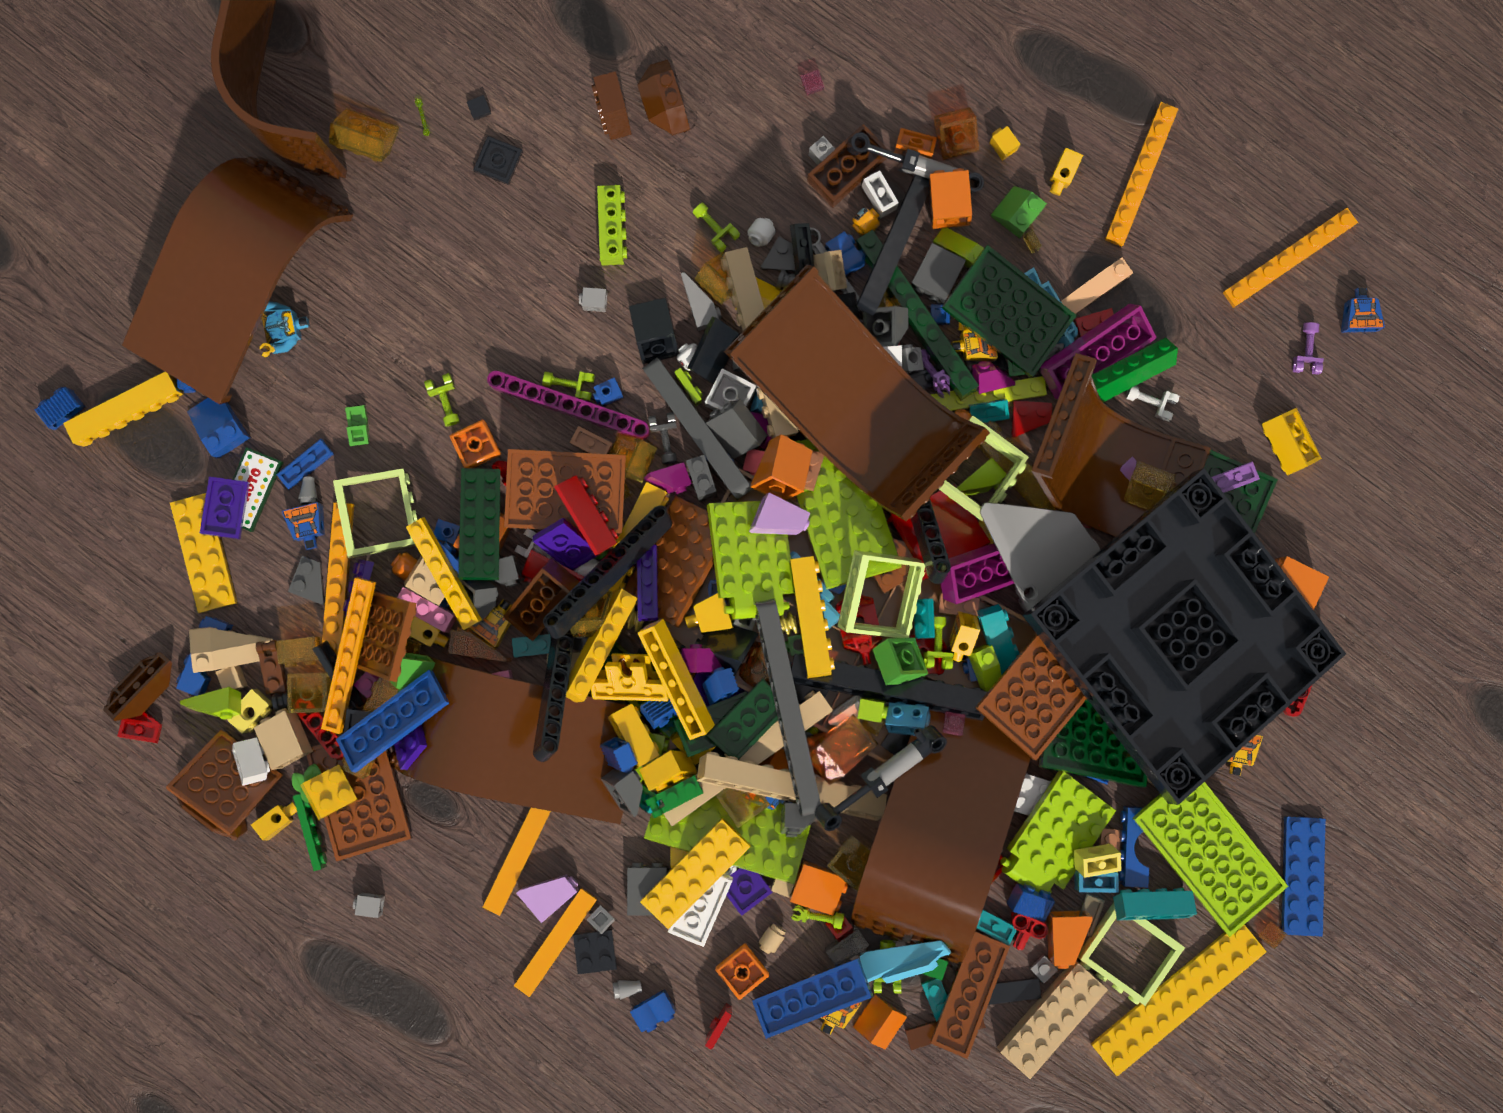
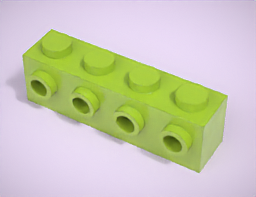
(611, 225)

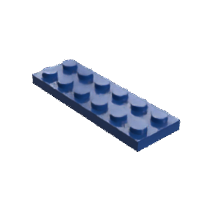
(392, 721)
(1304, 876)
(812, 998)

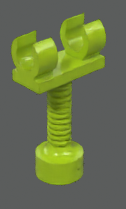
(701, 211)
(549, 379)
(450, 418)
(947, 661)
(836, 920)
(877, 984)

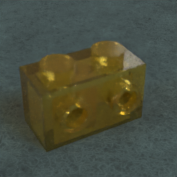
(297, 650)

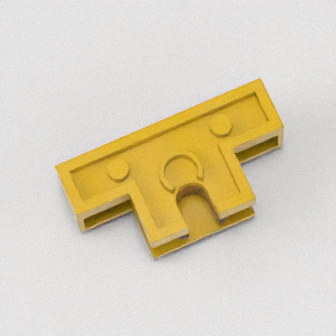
(629, 679)

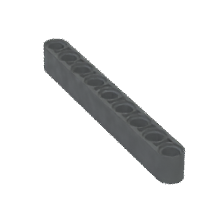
(697, 428)

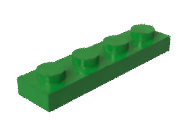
(312, 838)

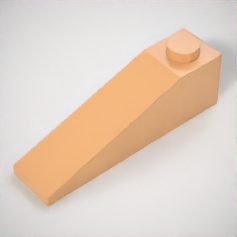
(1098, 286)

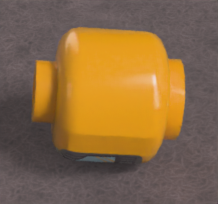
(865, 221)

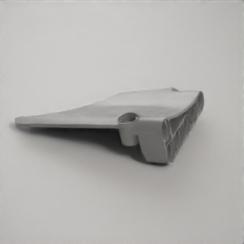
(1037, 547)

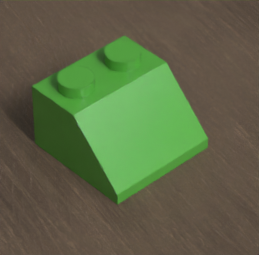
(1018, 210)
(899, 660)

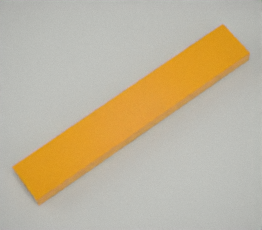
(516, 860)
(555, 942)

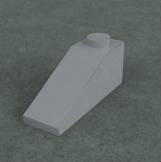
(701, 305)

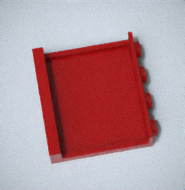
(956, 524)

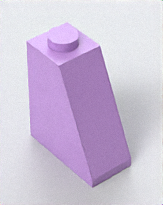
(779, 517)
(548, 895)

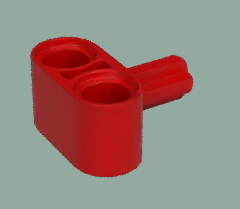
(1026, 929)

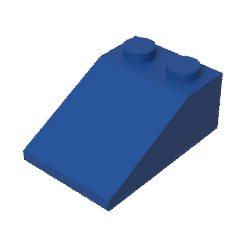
(217, 427)

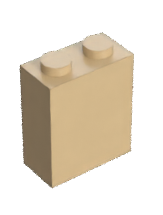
(282, 739)

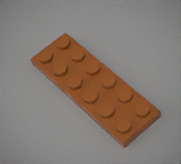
(969, 995)

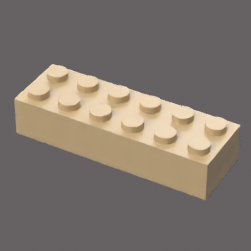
(1051, 1019)

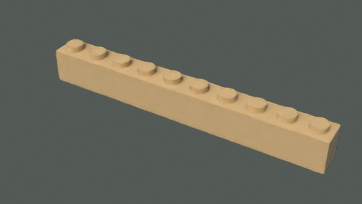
(749, 305)
(812, 710)
(777, 784)

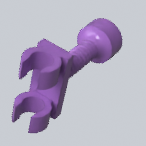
(1317, 366)
(938, 377)

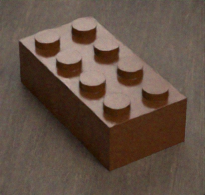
(611, 106)
(844, 171)
(540, 598)

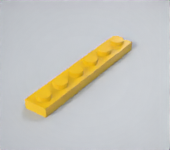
(443, 573)

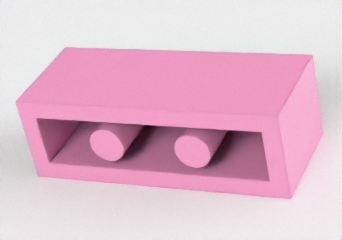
(428, 611)

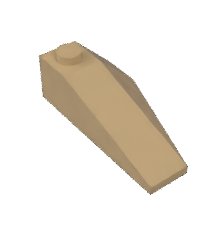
(221, 649)

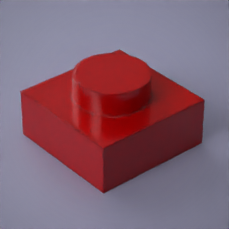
(839, 933)

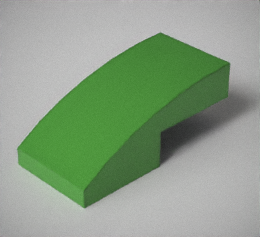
(357, 425)

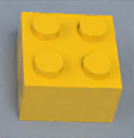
(668, 771)
(328, 792)

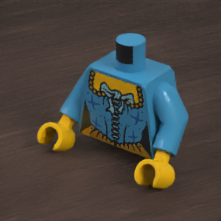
(281, 328)

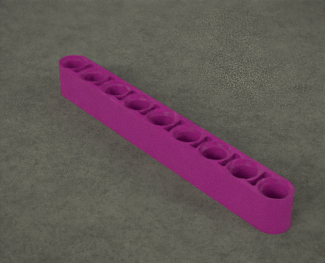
(561, 399)

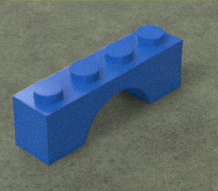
(198, 682)
(1132, 871)

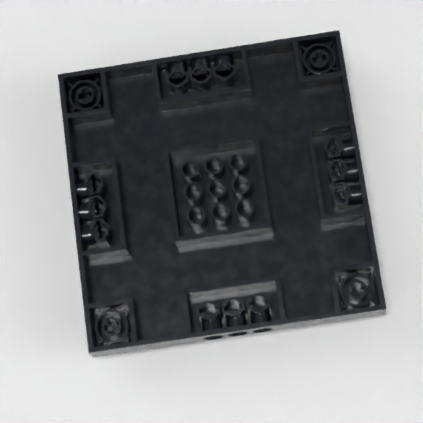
(1185, 636)

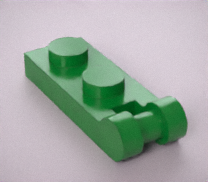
(675, 796)

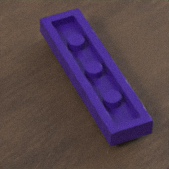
(648, 585)

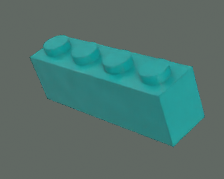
(998, 634)
(1154, 905)

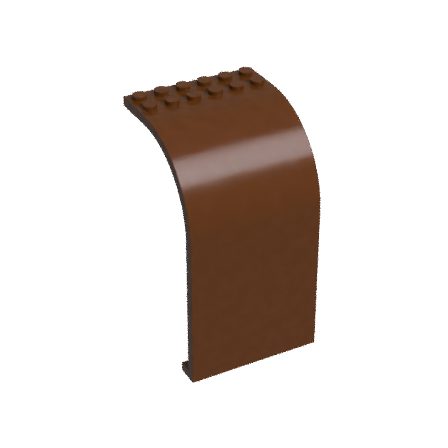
(237, 66)
(222, 270)
(852, 397)
(1089, 446)
(487, 741)
(942, 839)

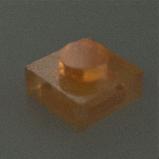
(1272, 935)

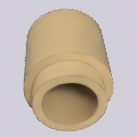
(772, 939)

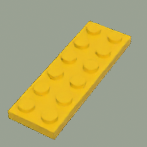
(203, 557)
(695, 873)

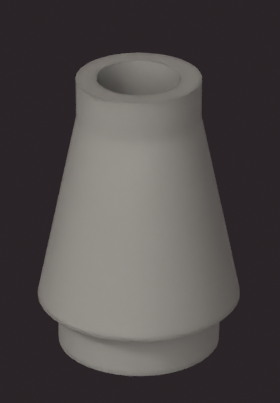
(308, 491)
(626, 988)

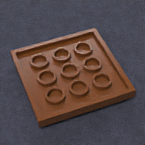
(214, 787)

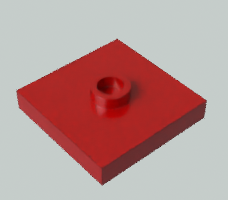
(718, 1025)

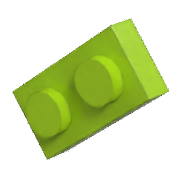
(693, 392)

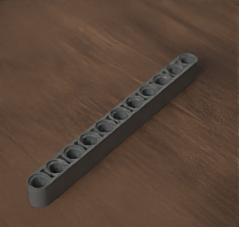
(787, 707)

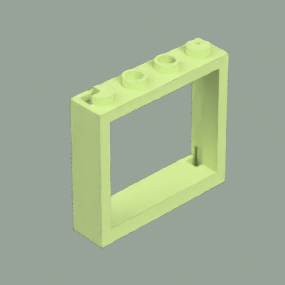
(1008, 451)
(344, 517)
(854, 590)
(1158, 977)

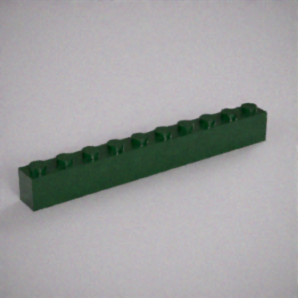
(922, 322)

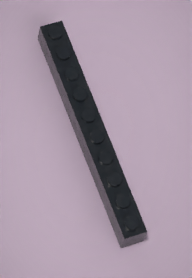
(870, 684)

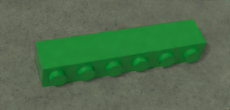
(1135, 369)

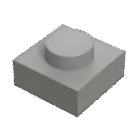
(600, 919)
(1043, 968)

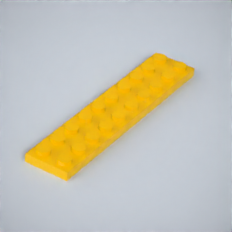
(1177, 999)

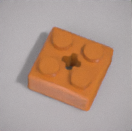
(464, 440)
(742, 984)

